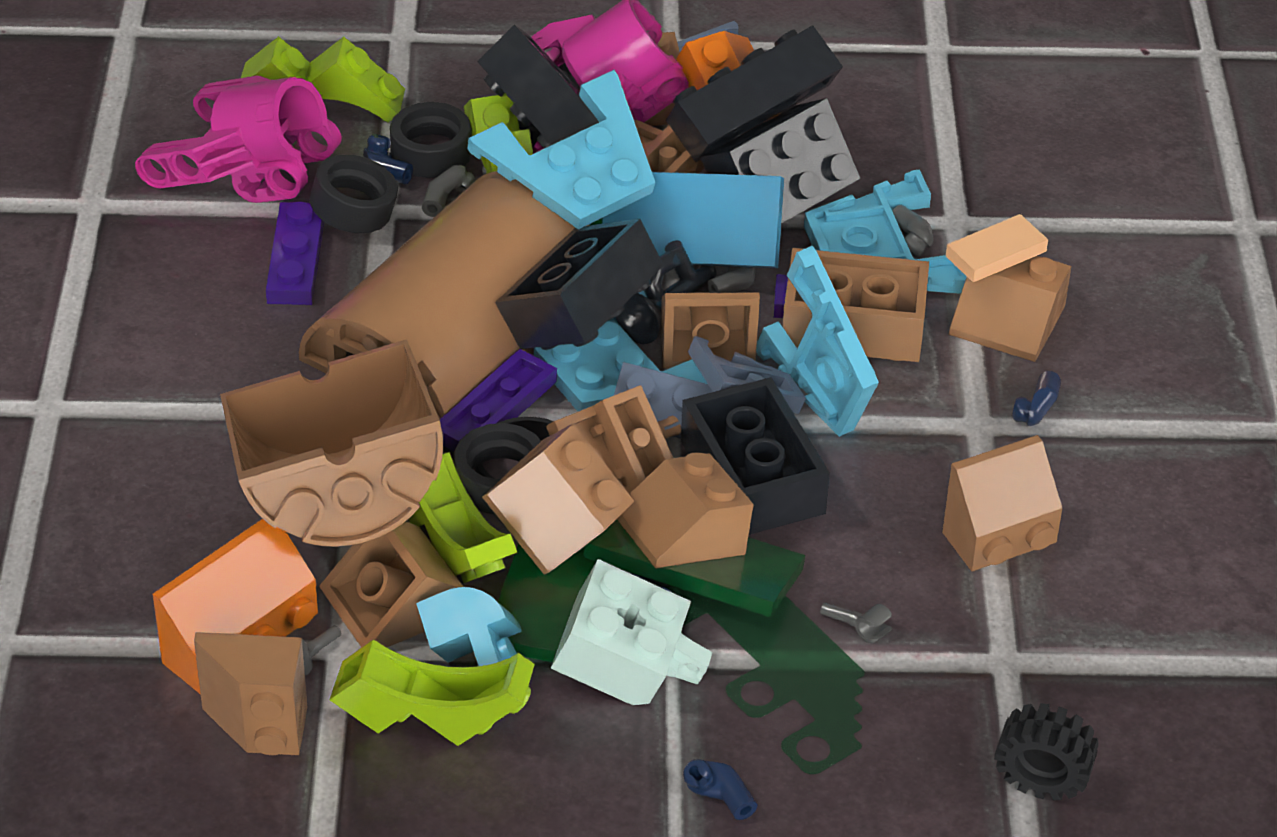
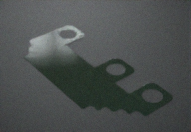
(798, 665)

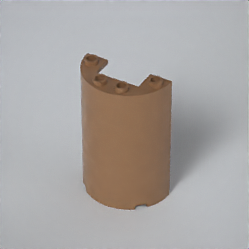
(445, 289)

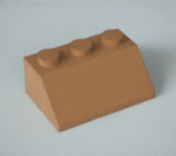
(880, 298)

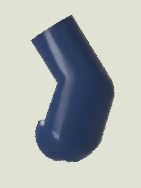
(720, 782)

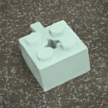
(628, 637)

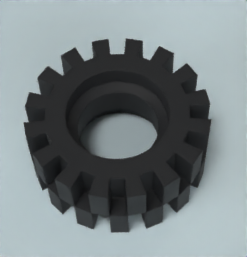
(1069, 747)

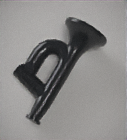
(642, 314)

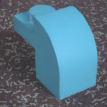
(468, 622)

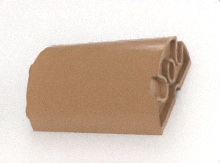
(337, 452)

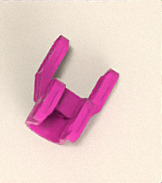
(618, 43)
(249, 138)

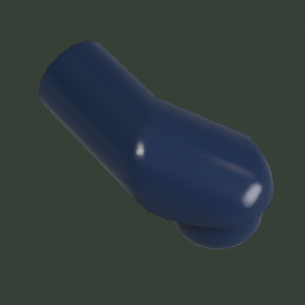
(378, 151)
(1044, 397)

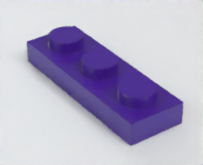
(294, 255)
(499, 397)

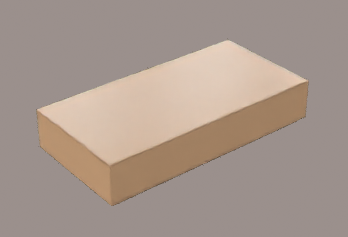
(996, 248)

